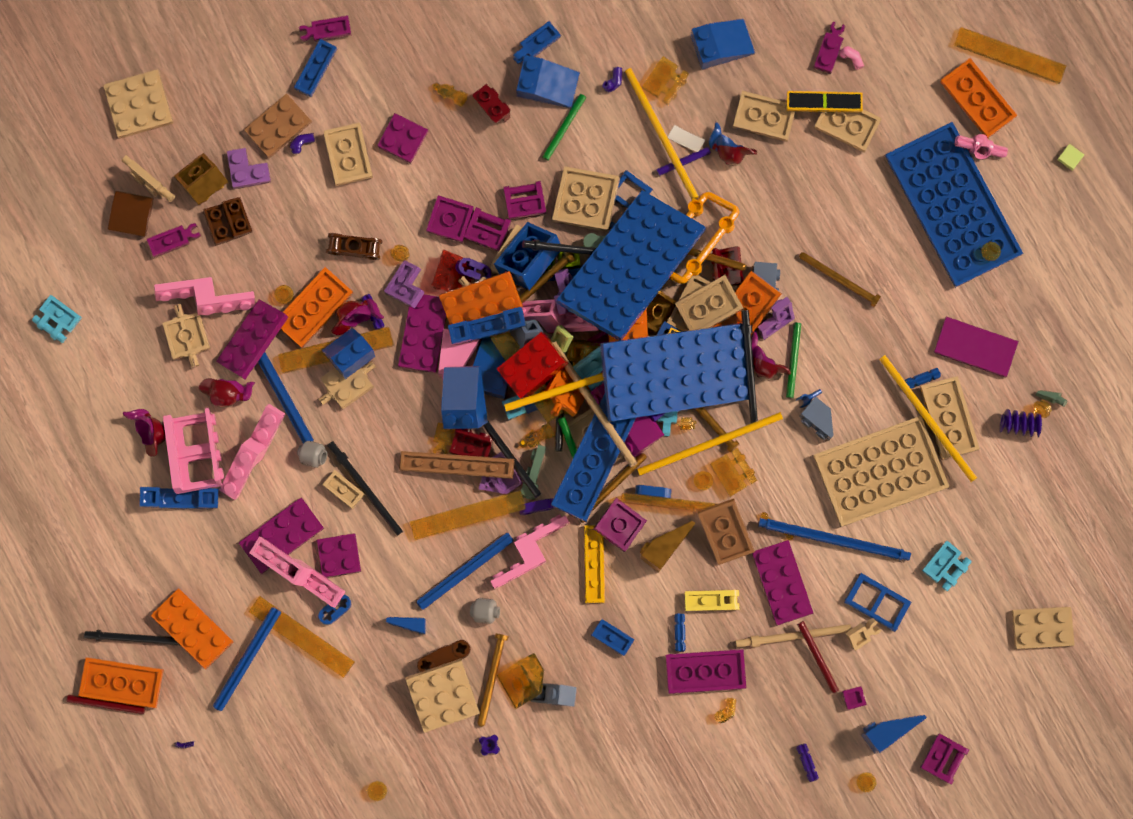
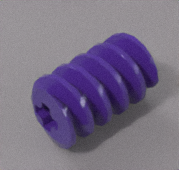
(1021, 422)

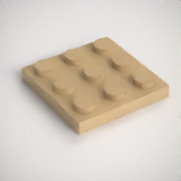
(138, 104)
(586, 199)
(442, 695)

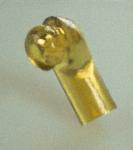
(727, 713)

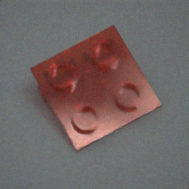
(446, 275)

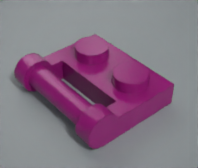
(525, 206)
(484, 234)
(938, 756)

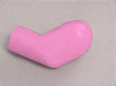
(852, 54)

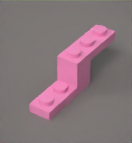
(204, 296)
(547, 314)
(252, 451)
(529, 551)
(297, 572)

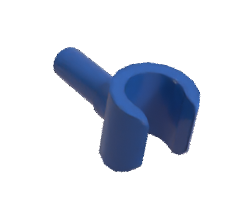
(807, 398)

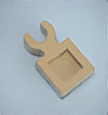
(861, 634)

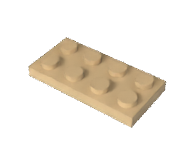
(949, 410)

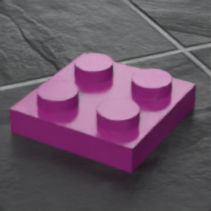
(402, 138)
(450, 219)
(620, 524)
(339, 555)

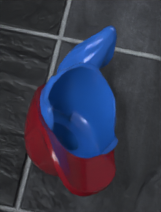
(726, 148)

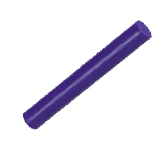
(685, 160)

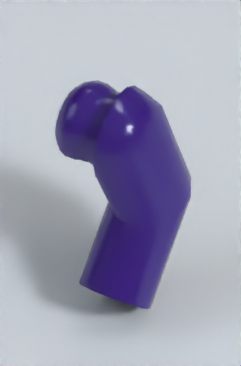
(614, 82)
(299, 140)

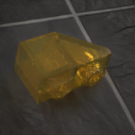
(580, 349)

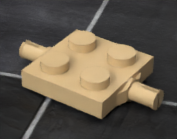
(149, 181)
(186, 335)
(346, 390)

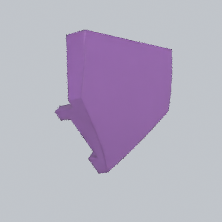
(500, 485)

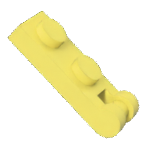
(711, 600)

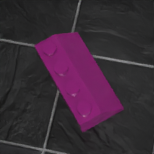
(643, 432)

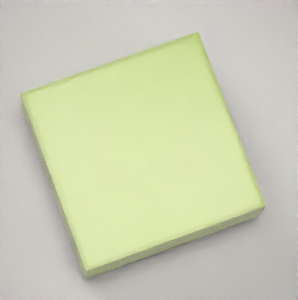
(1070, 157)
(562, 338)

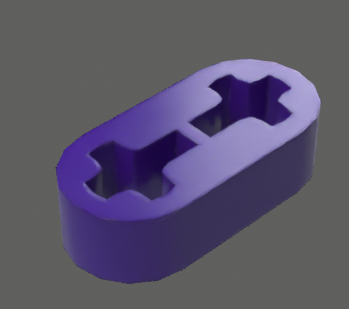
(474, 265)
(537, 506)

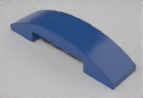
(487, 326)
(166, 498)

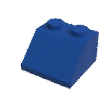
(349, 353)

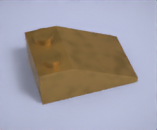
(663, 547)

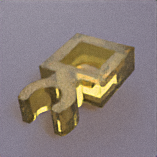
(443, 438)

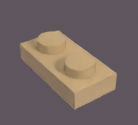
(343, 489)

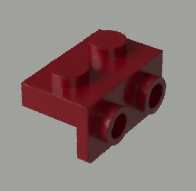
(491, 104)
(733, 275)
(471, 444)

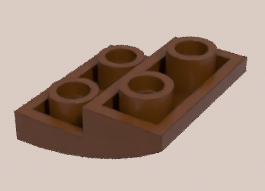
(130, 213)
(227, 221)

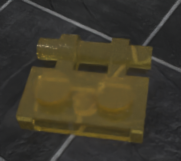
(660, 77)
(729, 476)

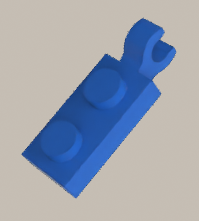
(537, 42)

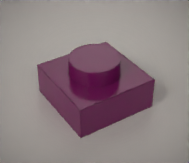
(854, 698)

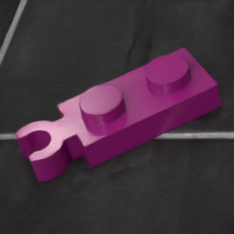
(327, 29)
(829, 49)
(171, 239)

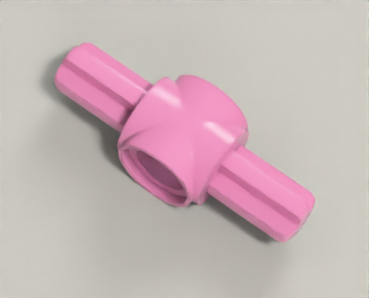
(981, 146)

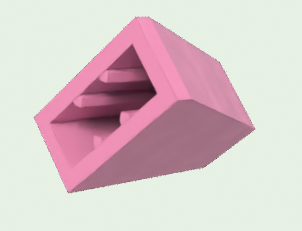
(455, 354)

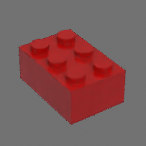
(532, 366)

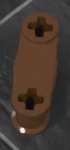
(363, 251)
(444, 655)

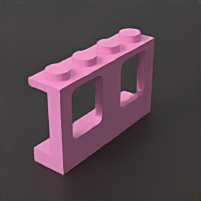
(182, 455)

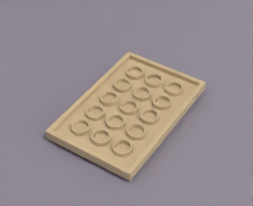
(881, 471)

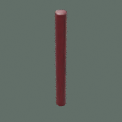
(818, 657)
(106, 704)

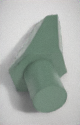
(1053, 397)

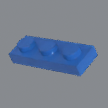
(315, 68)

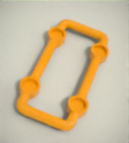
(726, 225)

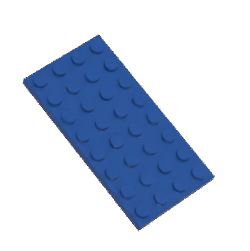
(952, 204)
(630, 265)
(674, 371)

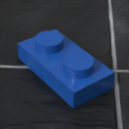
(612, 637)

